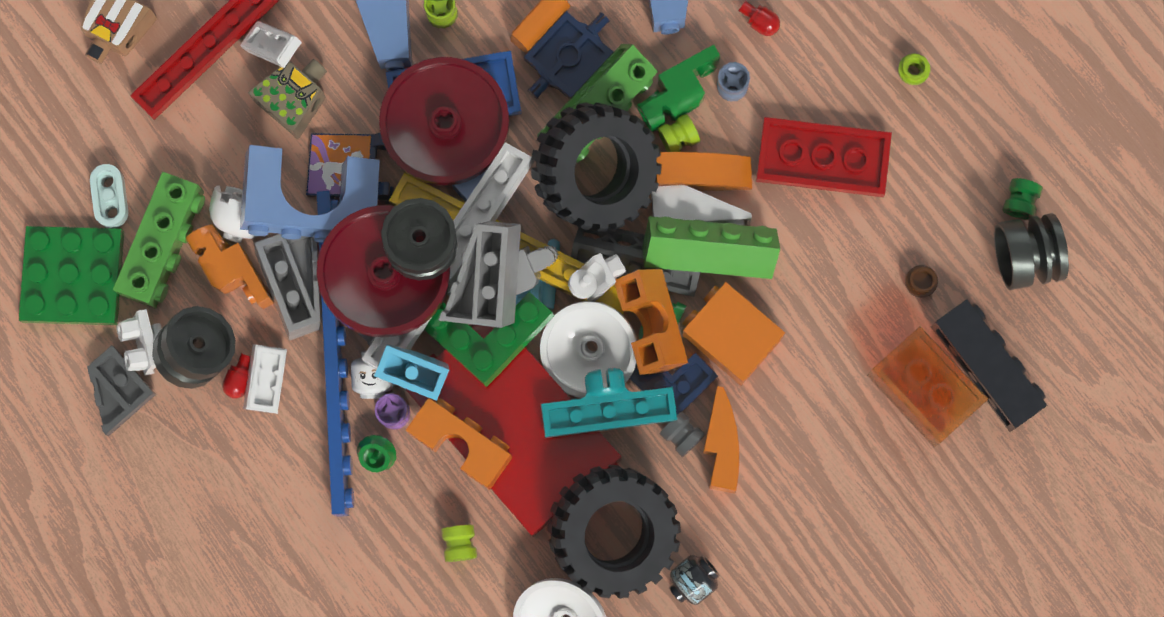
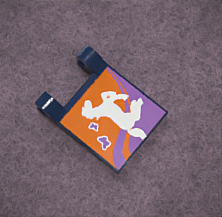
(330, 152)

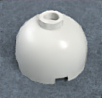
(226, 213)

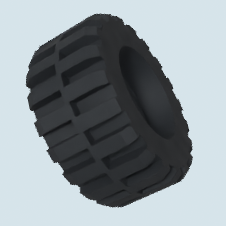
(633, 176)
(643, 561)

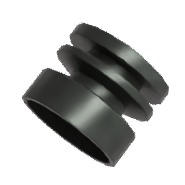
(1031, 251)

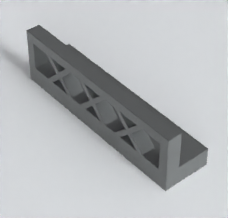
(631, 256)

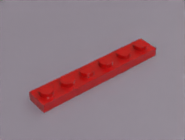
(198, 54)

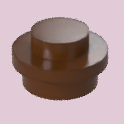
(921, 281)

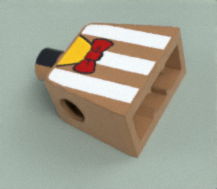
(115, 26)

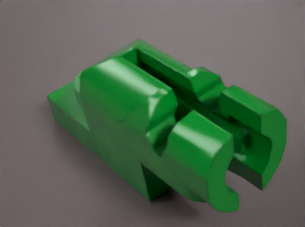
(679, 88)

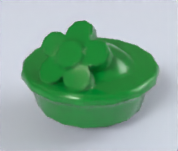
(376, 453)

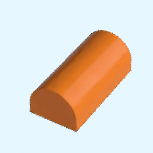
(537, 23)

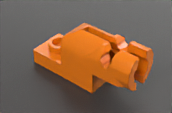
(226, 266)

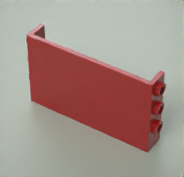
(513, 413)

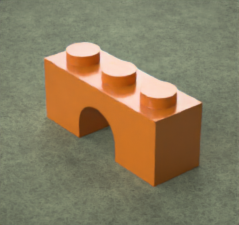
(648, 297)
(437, 424)

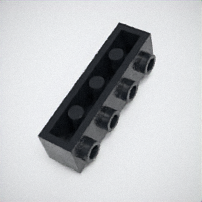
(989, 364)

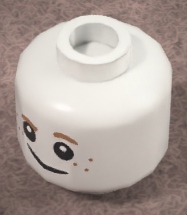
(365, 382)

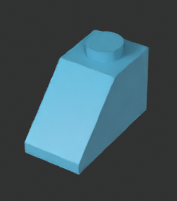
(412, 371)

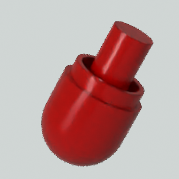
(761, 19)
(236, 378)

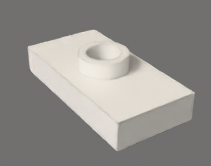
(270, 44)
(265, 379)

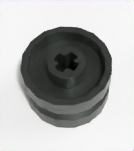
(425, 258)
(193, 347)

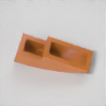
(705, 171)
(723, 443)

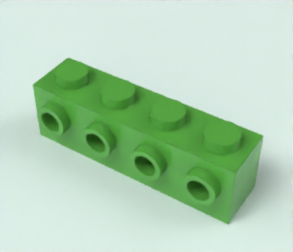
(614, 84)
(159, 240)
(710, 247)

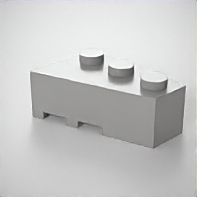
(487, 278)
(292, 281)

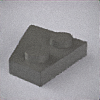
(116, 390)

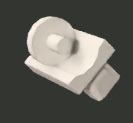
(595, 277)
(139, 329)

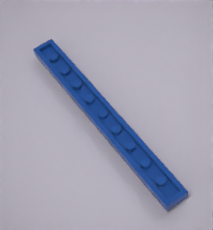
(337, 400)

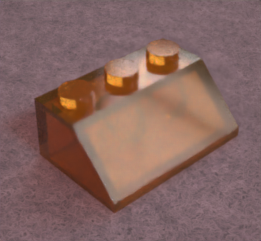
(927, 386)

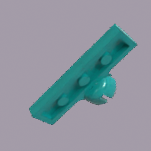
(608, 407)

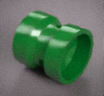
(1022, 198)

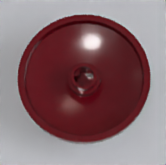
(444, 121)
(365, 287)

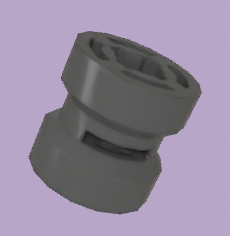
(682, 434)

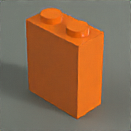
(732, 332)

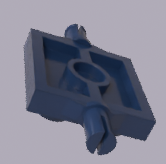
(568, 55)

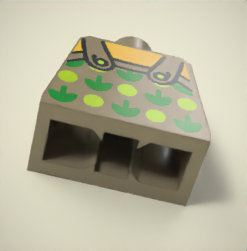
(291, 95)

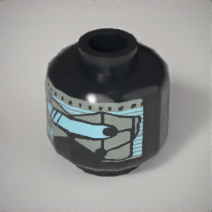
(693, 579)

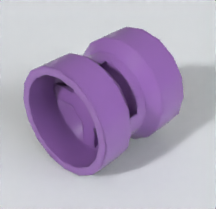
(388, 408)

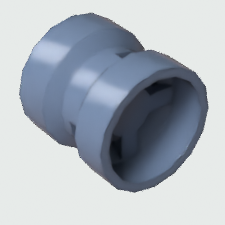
(733, 75)

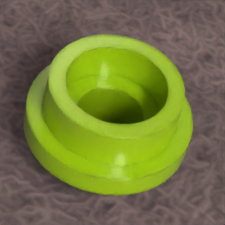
(914, 60)

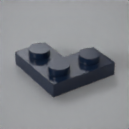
(687, 381)

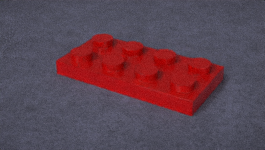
(824, 157)

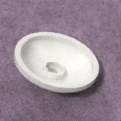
(566, 351)
(556, 598)

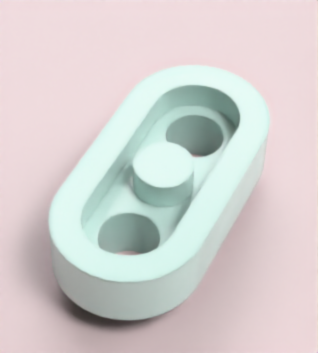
(108, 197)

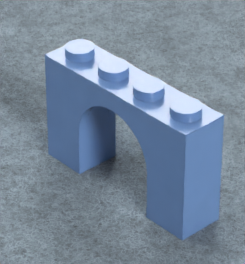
(267, 210)

